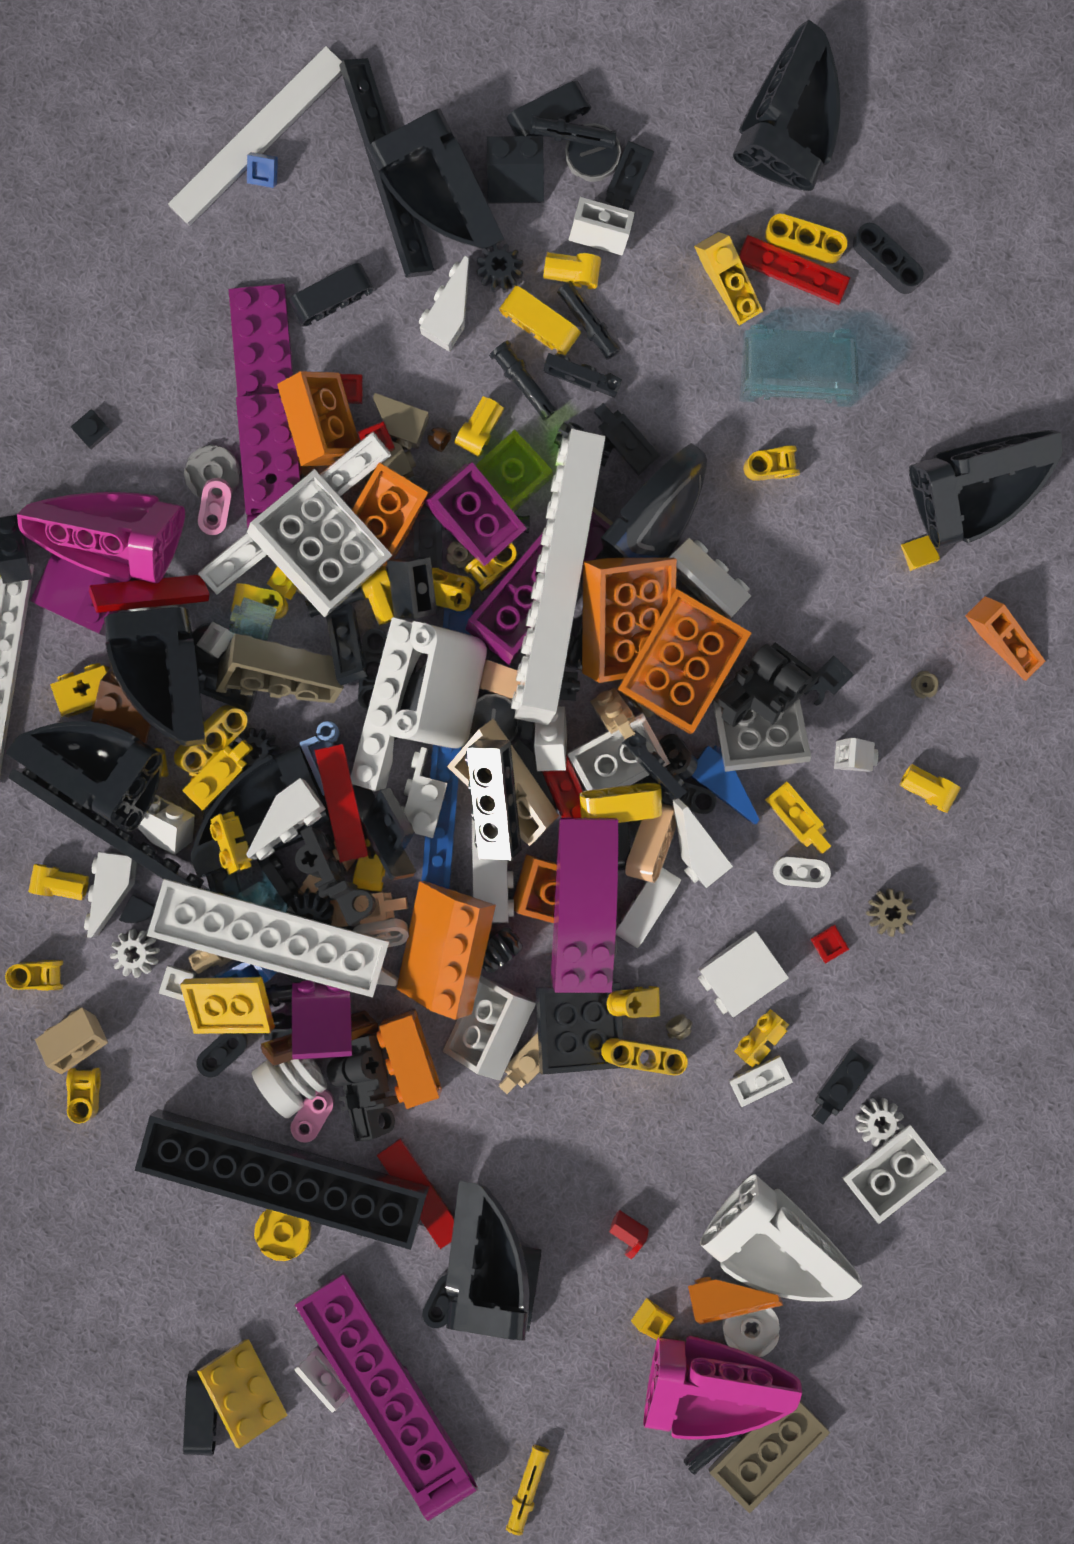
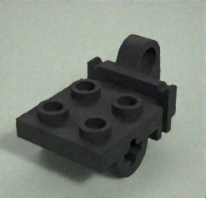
(766, 685)
(332, 875)
(364, 1088)

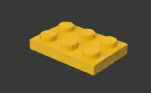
(227, 1005)
(242, 1393)

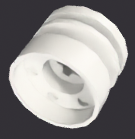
(284, 1083)

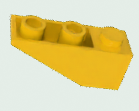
(729, 276)

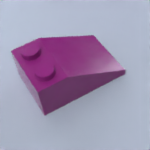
(475, 513)
(66, 592)
(320, 1021)

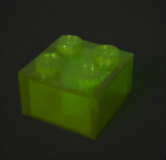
(515, 470)

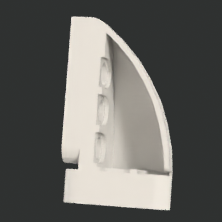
(777, 1247)

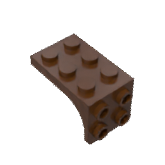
(116, 710)

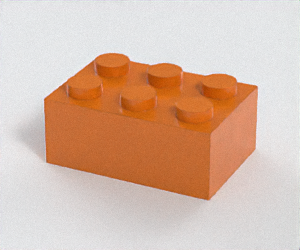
(318, 416)
(409, 1059)

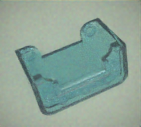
(799, 365)

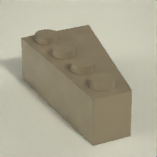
(277, 669)

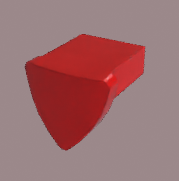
(629, 1232)

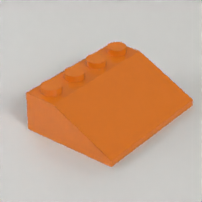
(621, 610)
(684, 661)
(445, 950)

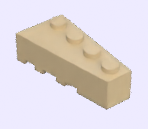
(533, 806)

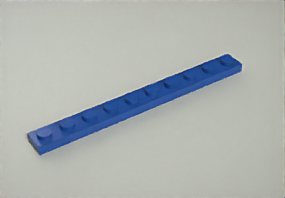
(439, 849)

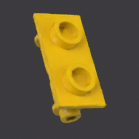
(225, 832)
(753, 1047)

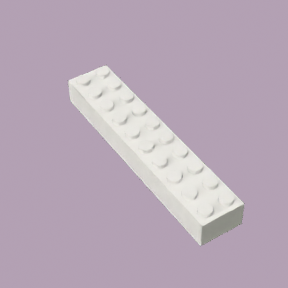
(559, 579)

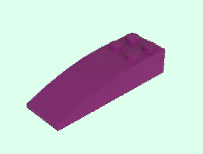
(503, 615)
(585, 906)

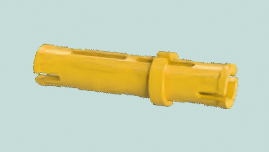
(517, 1521)

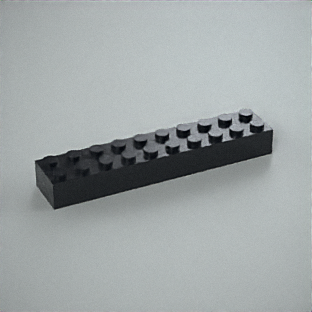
(282, 1178)

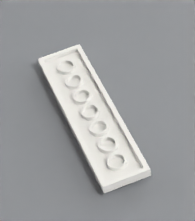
(267, 938)

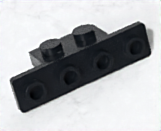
(386, 830)

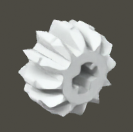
(143, 949)
(888, 1113)

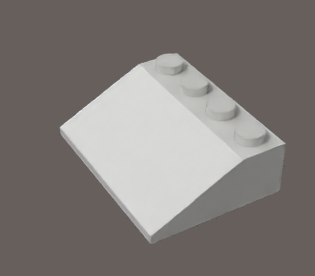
(318, 543)

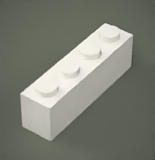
(492, 882)

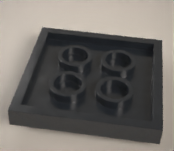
(574, 1030)

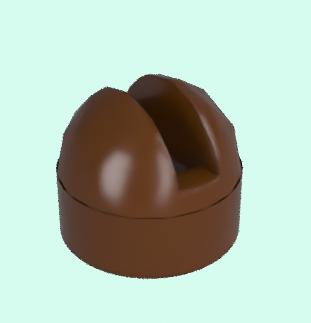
(440, 435)

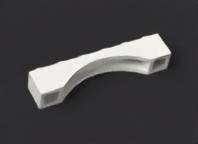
(376, 746)

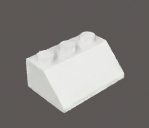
(709, 579)
(608, 763)
(492, 1030)
(894, 1174)

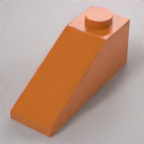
(1005, 636)
(722, 1300)

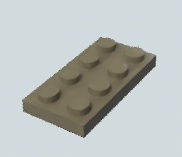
(768, 1456)

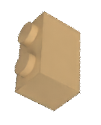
(71, 1040)

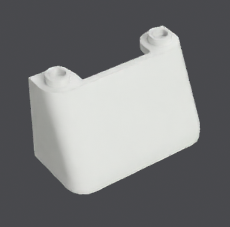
(447, 688)

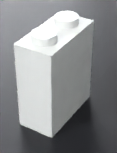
(741, 974)

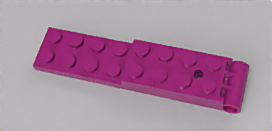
(261, 363)
(387, 1397)

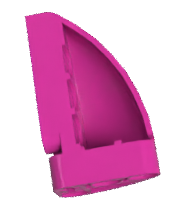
(107, 532)
(715, 1390)

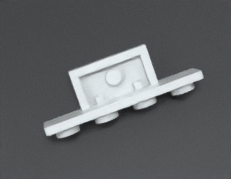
(424, 798)

